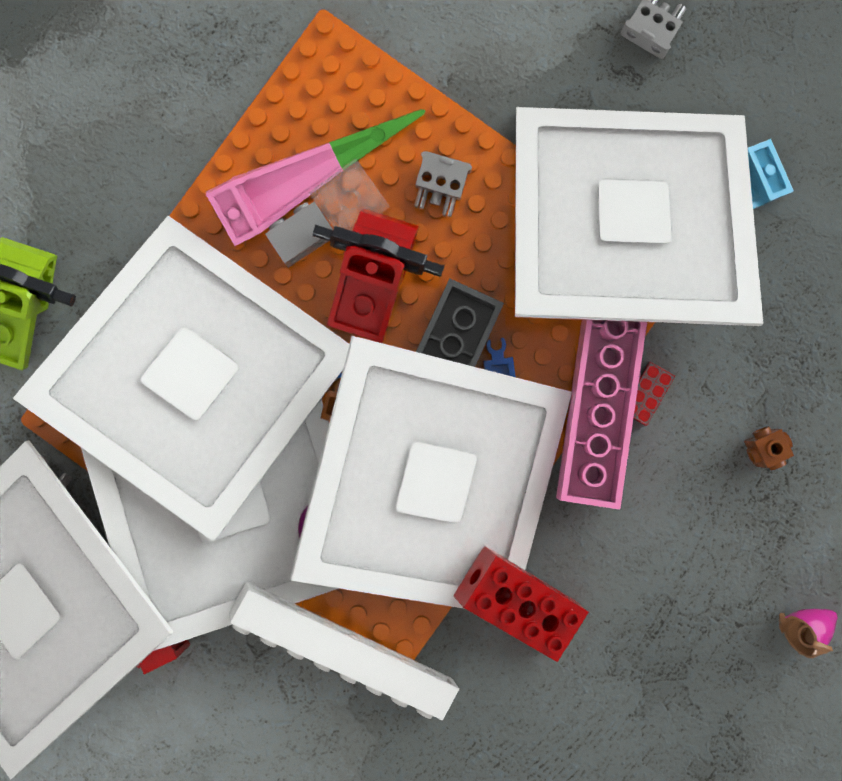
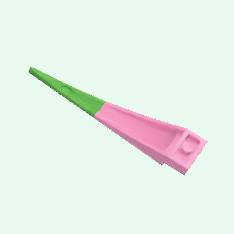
(265, 194)

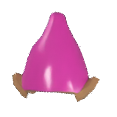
(809, 630)

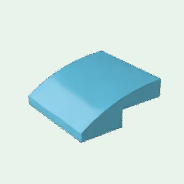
(767, 174)

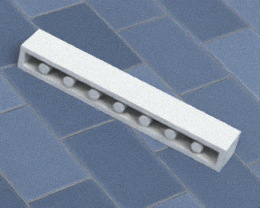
(343, 651)

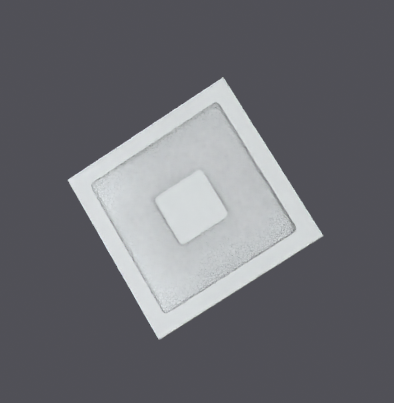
(634, 217)
(187, 377)
(426, 473)
(200, 579)
(66, 612)

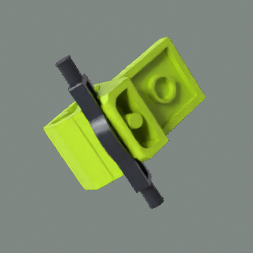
(24, 293)

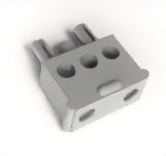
(653, 27)
(441, 168)

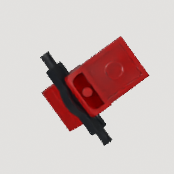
(372, 271)

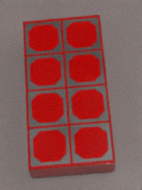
(651, 390)

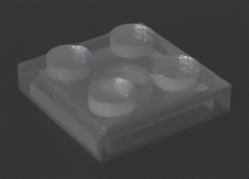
(346, 194)

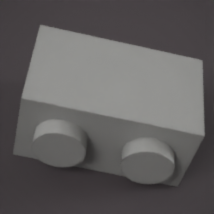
(294, 237)

